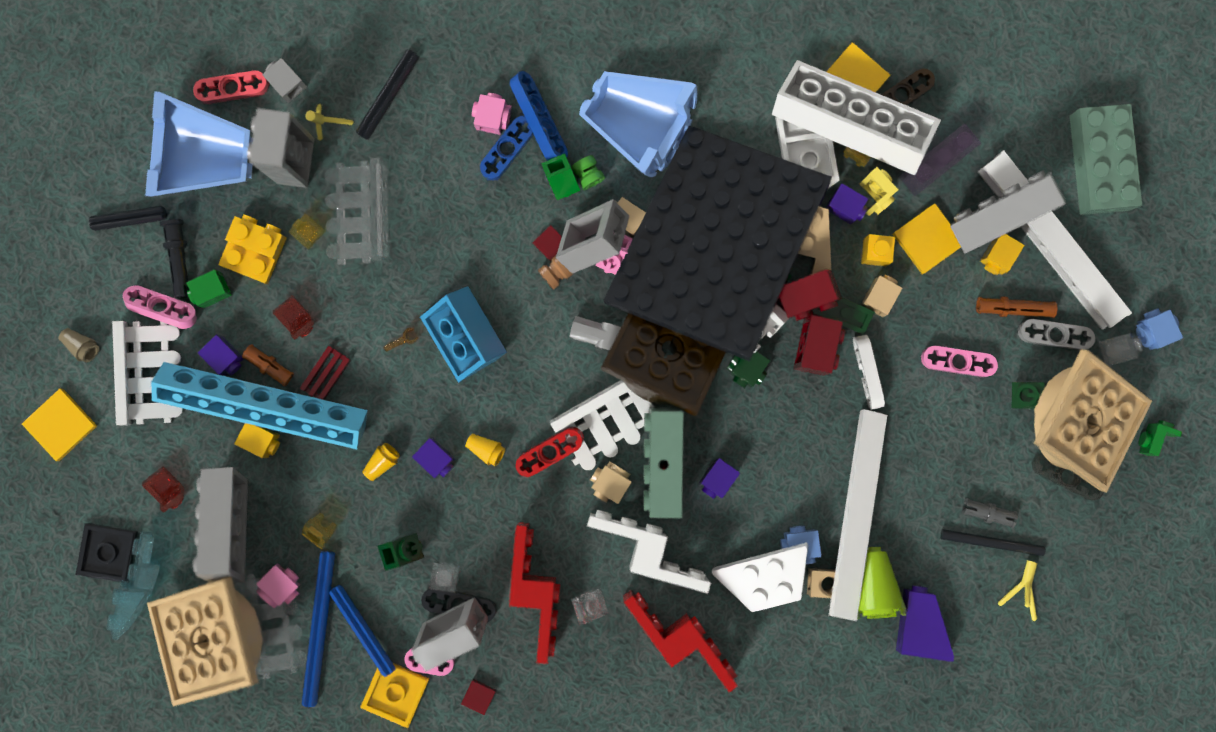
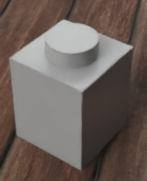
(284, 80)

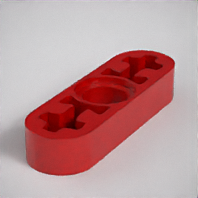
(537, 466)

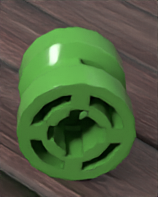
(588, 172)

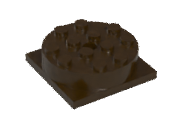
(674, 380)

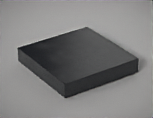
(105, 552)

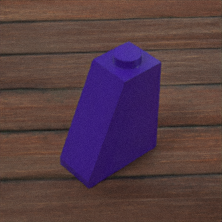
(923, 629)

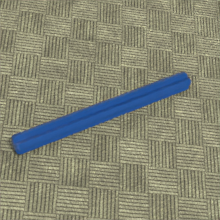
(318, 629)

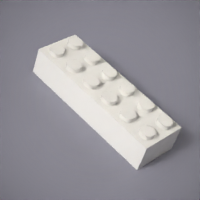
(855, 117)

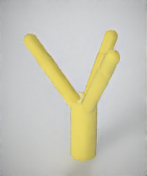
(319, 119)
(1026, 582)

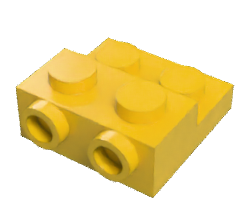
(252, 248)

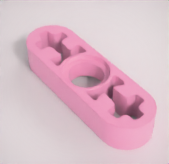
(151, 298)
(978, 357)

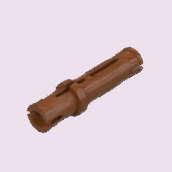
(1006, 306)

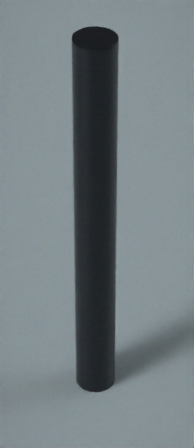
(992, 542)

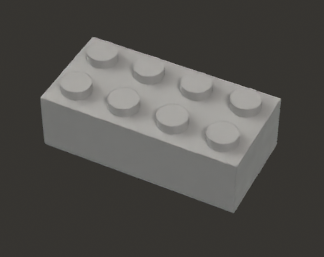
(281, 147)
(1008, 212)
(221, 525)

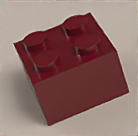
(810, 294)
(819, 345)

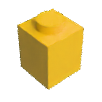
(878, 250)
(1001, 254)
(258, 440)

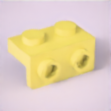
(880, 188)

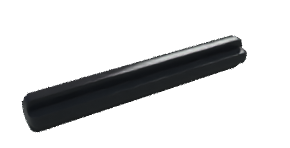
(387, 94)

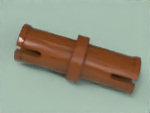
(267, 365)

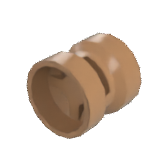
(554, 273)

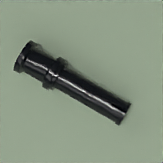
(175, 246)

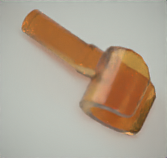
(400, 341)

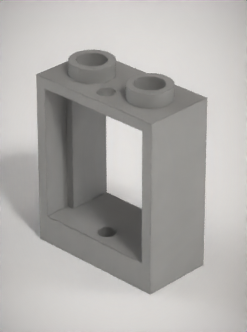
(610, 225)
(450, 634)

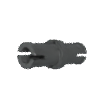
(990, 513)

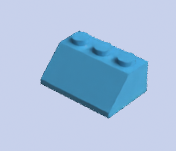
(463, 333)

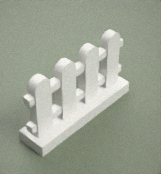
(124, 361)
(594, 422)

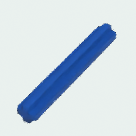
(362, 630)

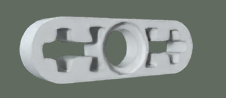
(871, 378)

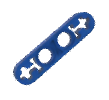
(528, 95)

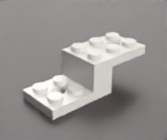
(649, 551)

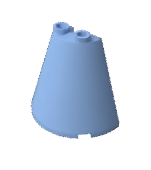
(641, 116)
(194, 149)

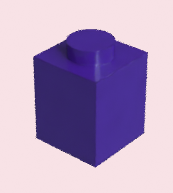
(847, 204)
(221, 356)
(434, 458)
(718, 479)

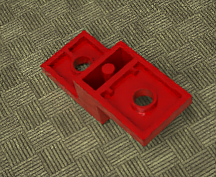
(534, 591)
(680, 639)

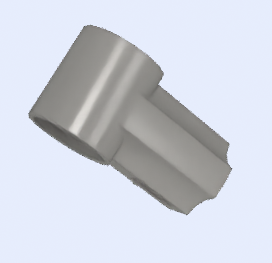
(594, 333)

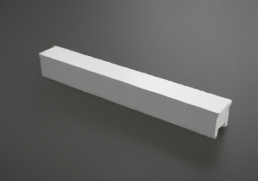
(1061, 250)

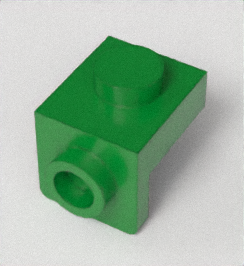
(1153, 438)

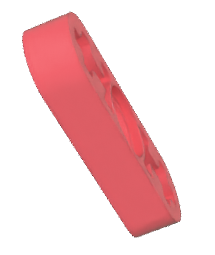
(213, 96)

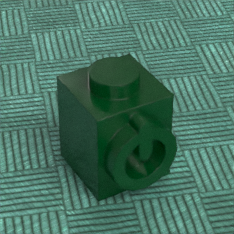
(748, 372)
(1026, 394)
(401, 551)

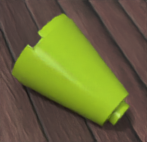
(880, 590)

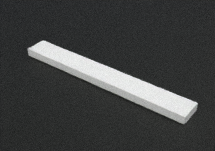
(858, 515)

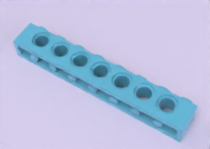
(259, 405)

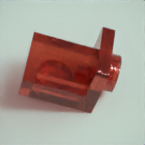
(294, 317)
(165, 489)

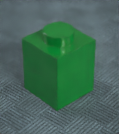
(560, 177)
(208, 289)

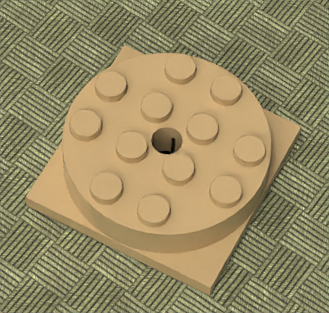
(1089, 419)
(206, 640)

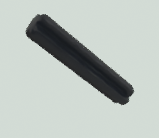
(127, 218)

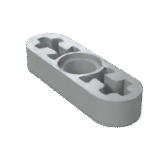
(1073, 343)

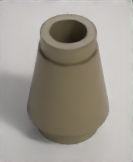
(80, 346)

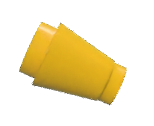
(487, 450)
(381, 461)

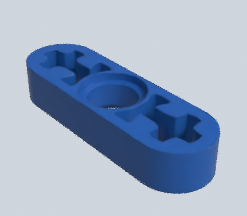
(489, 158)

